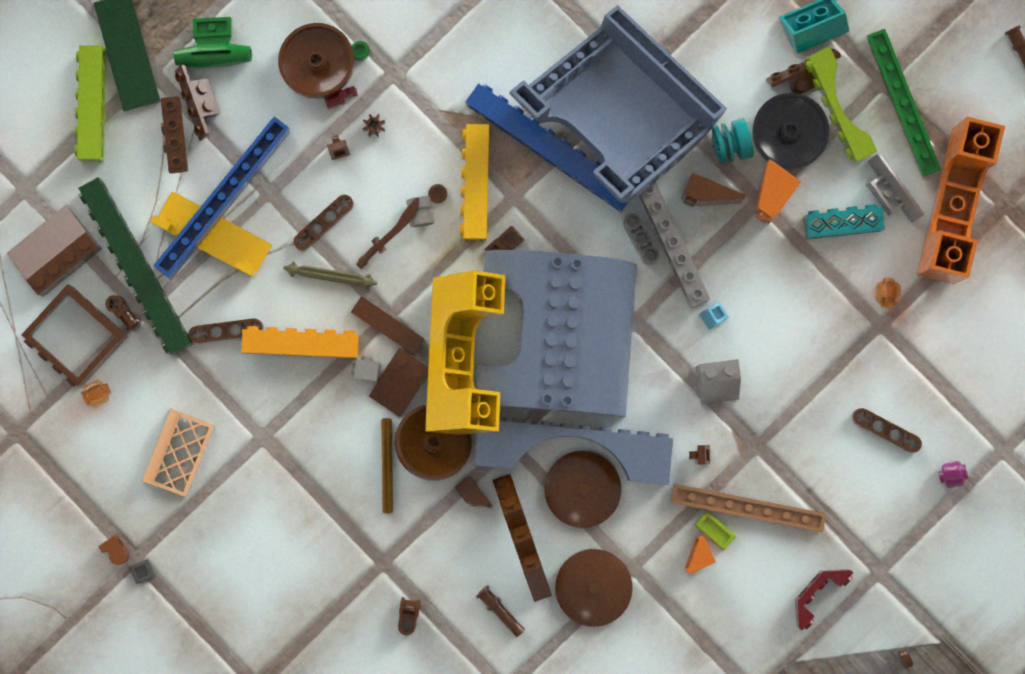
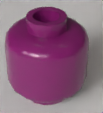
(953, 474)

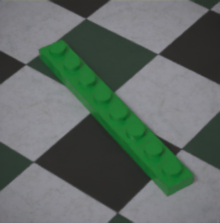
(903, 102)

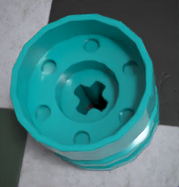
(736, 140)

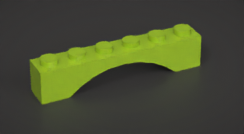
(824, 68)

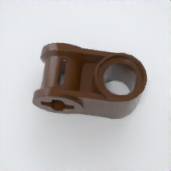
(408, 614)

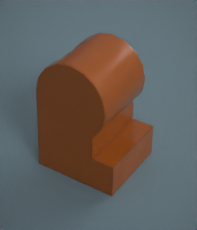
(117, 551)

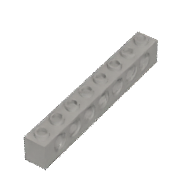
(674, 246)

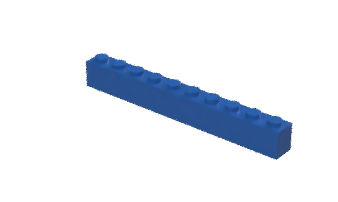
(540, 141)
(222, 198)

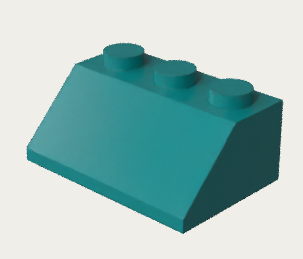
(814, 24)

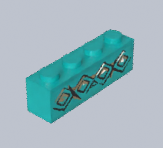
(843, 223)

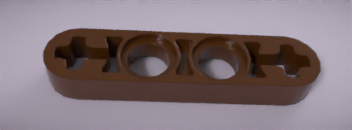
(326, 225)
(225, 327)
(885, 432)

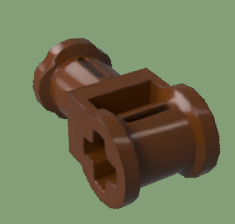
(122, 312)

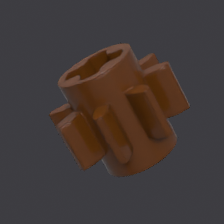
(368, 124)

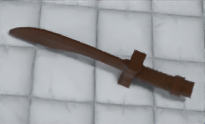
(379, 245)

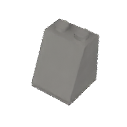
(719, 381)

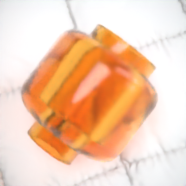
(888, 292)
(95, 393)

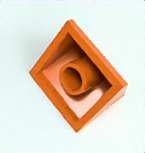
(699, 556)

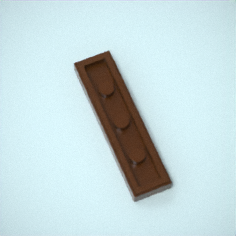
(387, 325)

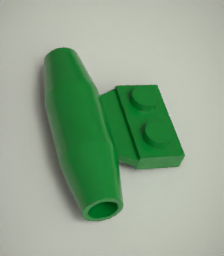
(212, 45)

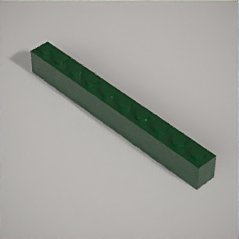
(135, 265)

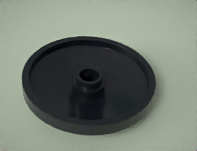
(790, 130)

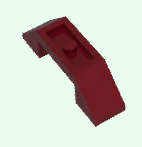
(803, 615)

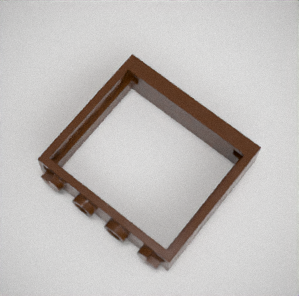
(58, 366)

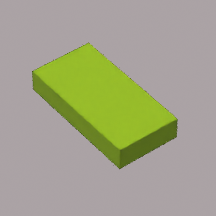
(715, 530)

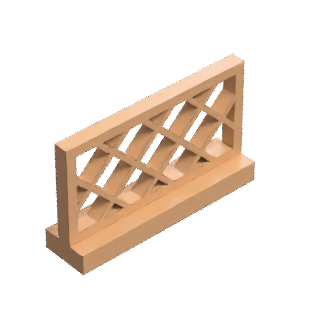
(161, 448)

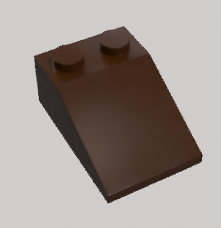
(706, 192)
(399, 382)

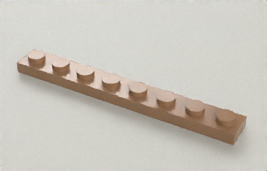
(748, 507)

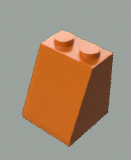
(774, 191)

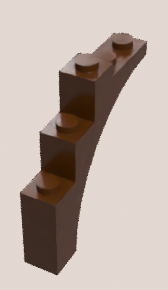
(522, 538)

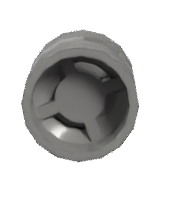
(423, 216)

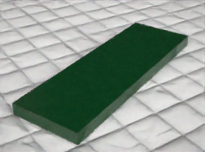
(127, 53)

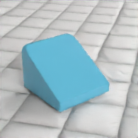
(714, 315)

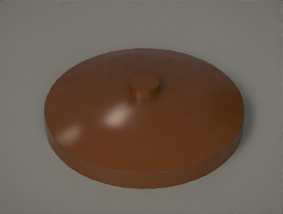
(316, 60)
(429, 454)
(582, 489)
(593, 587)

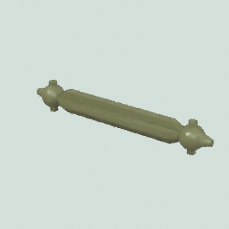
(330, 275)

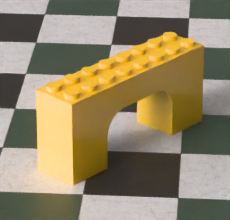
(456, 311)

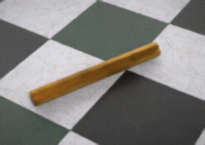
(387, 474)

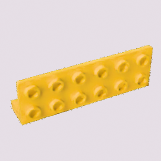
(224, 241)

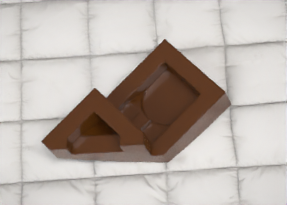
(507, 241)
(472, 494)

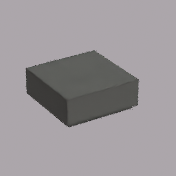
(142, 571)

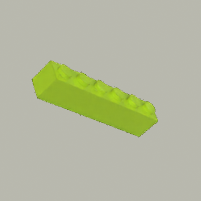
(91, 103)

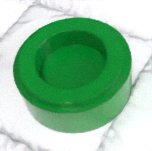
(361, 50)

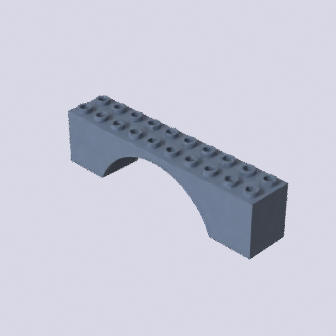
(640, 455)

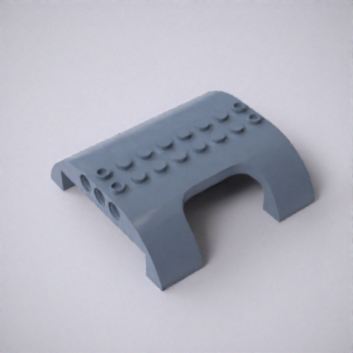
(624, 104)
(571, 332)

